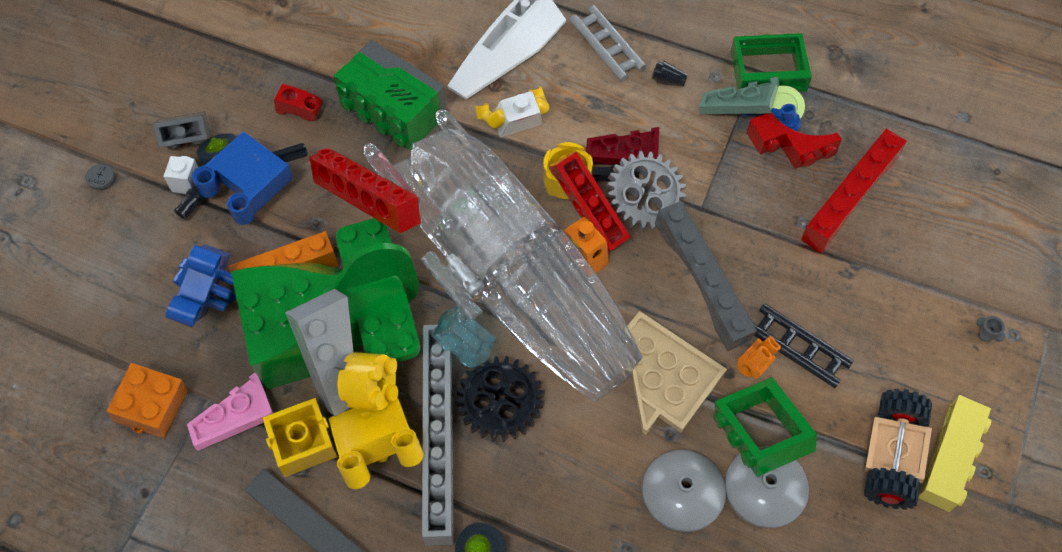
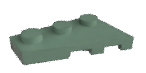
(745, 100)

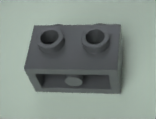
(182, 129)

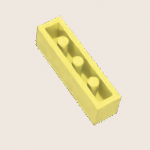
(955, 454)

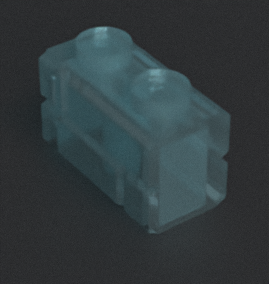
(464, 337)

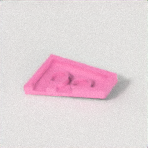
(231, 416)

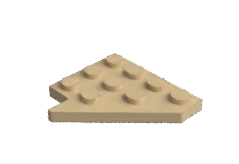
(671, 375)

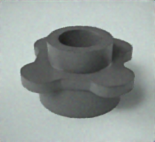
(995, 324)

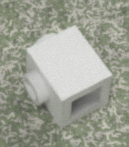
(179, 173)

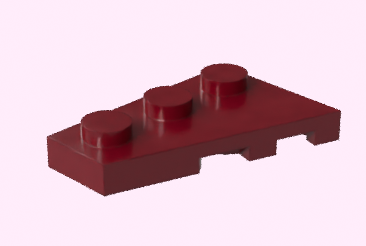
(612, 148)

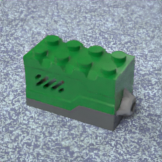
(390, 94)

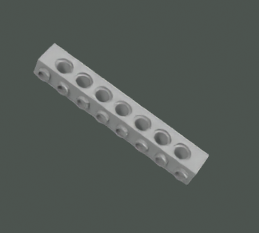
(437, 443)

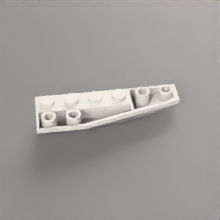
(507, 43)

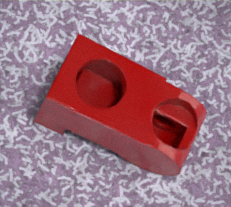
(297, 102)

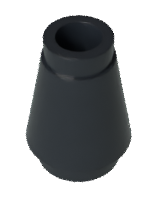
(668, 74)

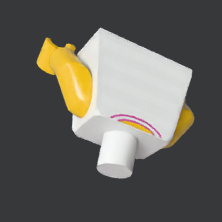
(515, 112)

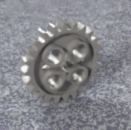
(625, 182)

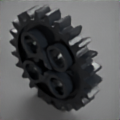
(489, 418)

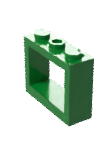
(771, 45)
(761, 462)

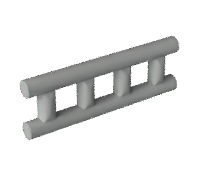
(606, 54)

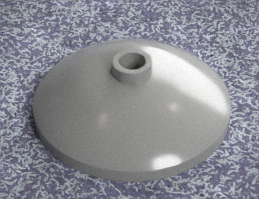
(764, 503)
(682, 507)

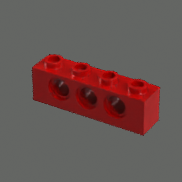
(588, 198)

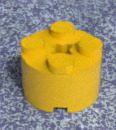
(552, 186)
(368, 381)

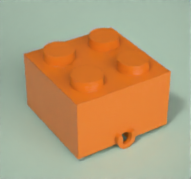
(147, 400)

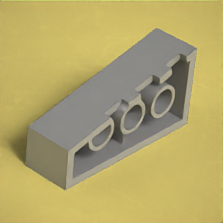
(324, 341)

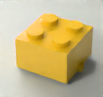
(299, 437)

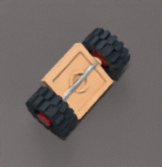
(898, 449)

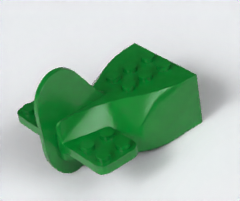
(378, 285)

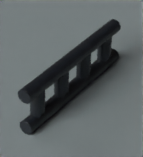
(816, 345)

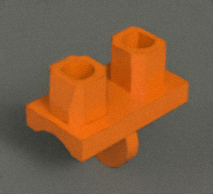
(758, 357)

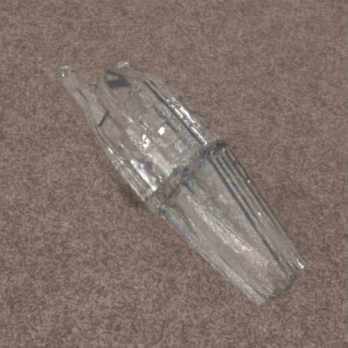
(512, 258)

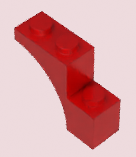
(801, 149)

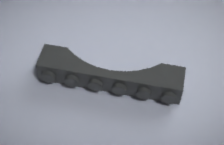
(724, 306)

